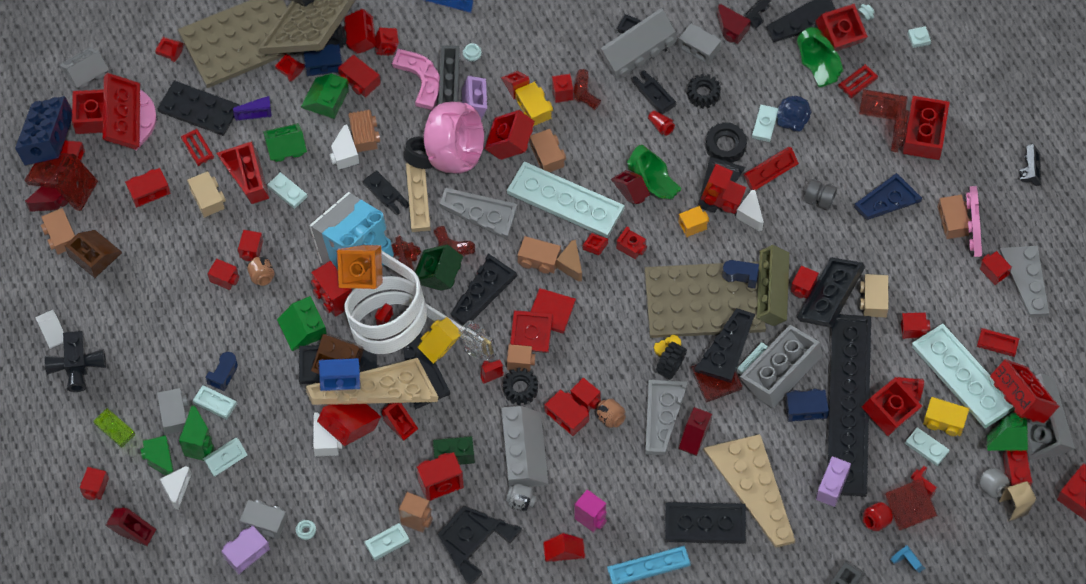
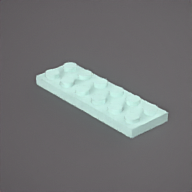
(565, 199)
(962, 375)

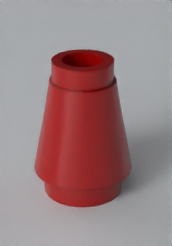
(662, 123)

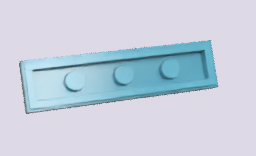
(649, 566)

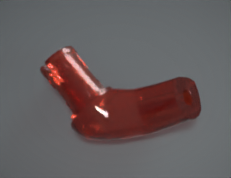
(581, 90)
(461, 247)

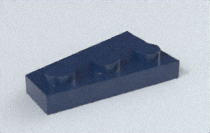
(887, 197)

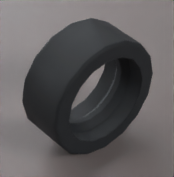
(415, 159)

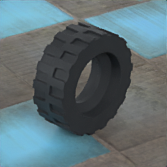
(732, 131)

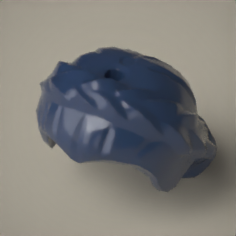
(793, 113)

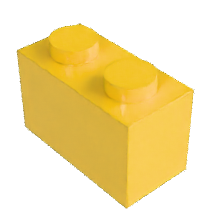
(533, 103)
(439, 340)
(946, 416)

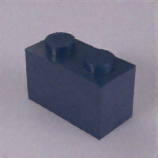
(323, 61)
(806, 405)

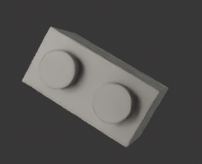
(699, 43)
(172, 410)
(264, 518)

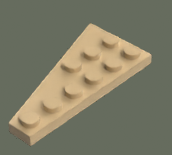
(387, 384)
(751, 478)

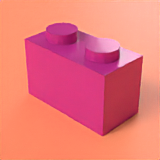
(590, 511)

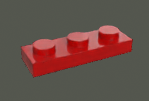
(771, 168)

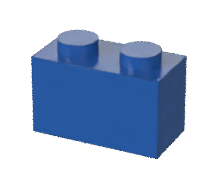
(339, 374)

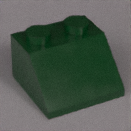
(438, 267)

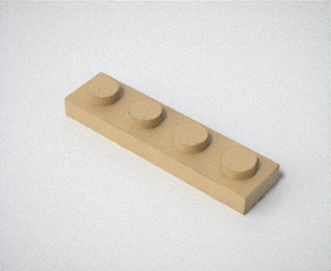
(418, 199)

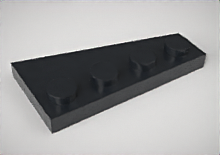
(487, 285)

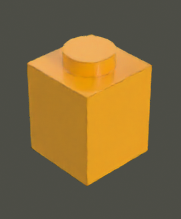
(693, 221)

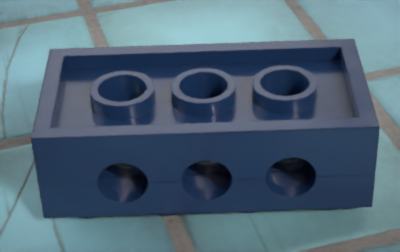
(44, 130)

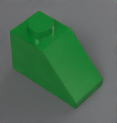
(158, 454)

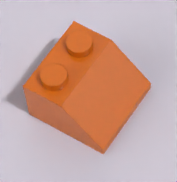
(360, 267)

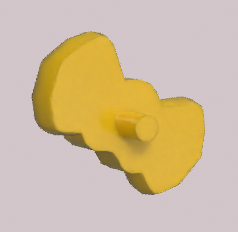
(660, 347)

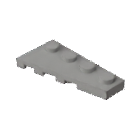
(483, 211)
(1027, 278)
(662, 412)

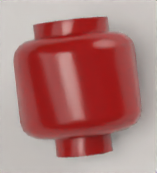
(877, 516)

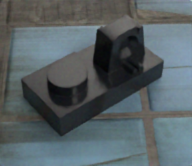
(753, 13)
(1033, 171)

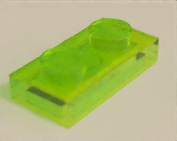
(114, 427)

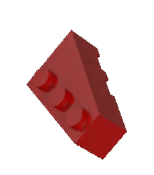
(246, 170)

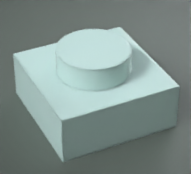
(919, 37)

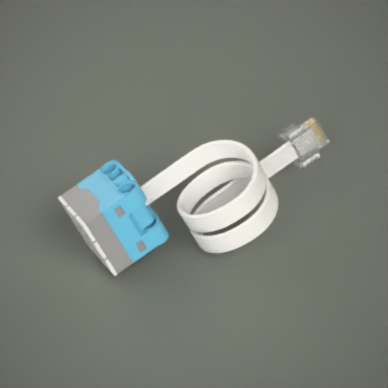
(357, 223)

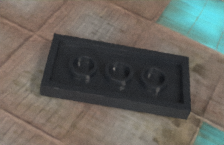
(198, 108)
(831, 292)
(307, 356)
(705, 522)

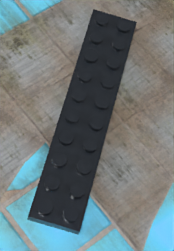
(848, 393)

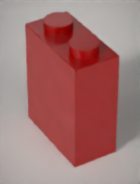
(348, 421)

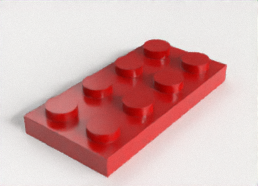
(121, 111)

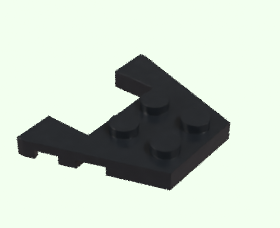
(467, 533)

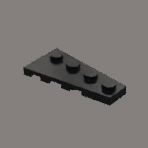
(799, 20)
(727, 348)
(412, 351)

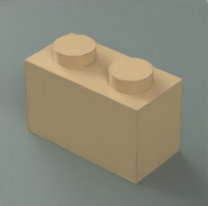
(206, 194)
(874, 295)

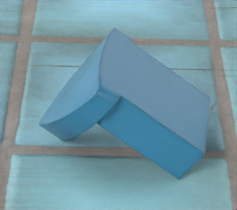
(907, 553)

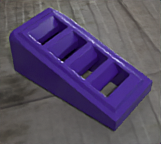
(253, 110)

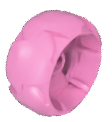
(454, 137)

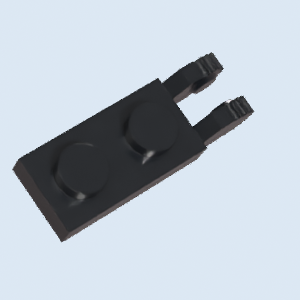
(654, 92)
(385, 192)

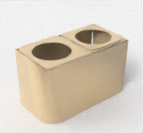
(1023, 498)

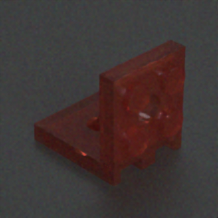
(889, 107)
(63, 176)

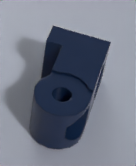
(741, 271)
(223, 372)

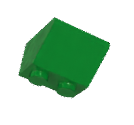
(326, 95)
(285, 142)
(301, 324)
(1009, 434)
(195, 437)

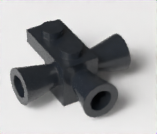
(75, 361)

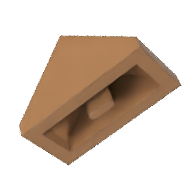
(569, 261)

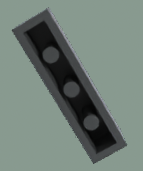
(449, 74)

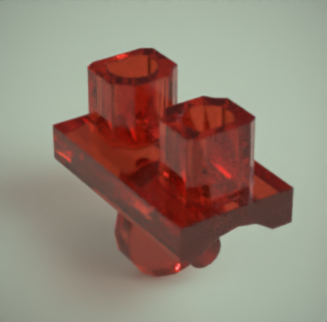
(406, 251)

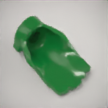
(819, 57)
(653, 172)

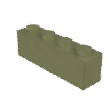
(773, 285)

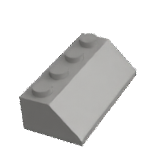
(639, 44)
(782, 365)
(1053, 436)
(524, 446)

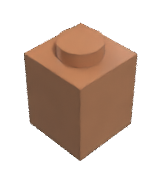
(520, 357)

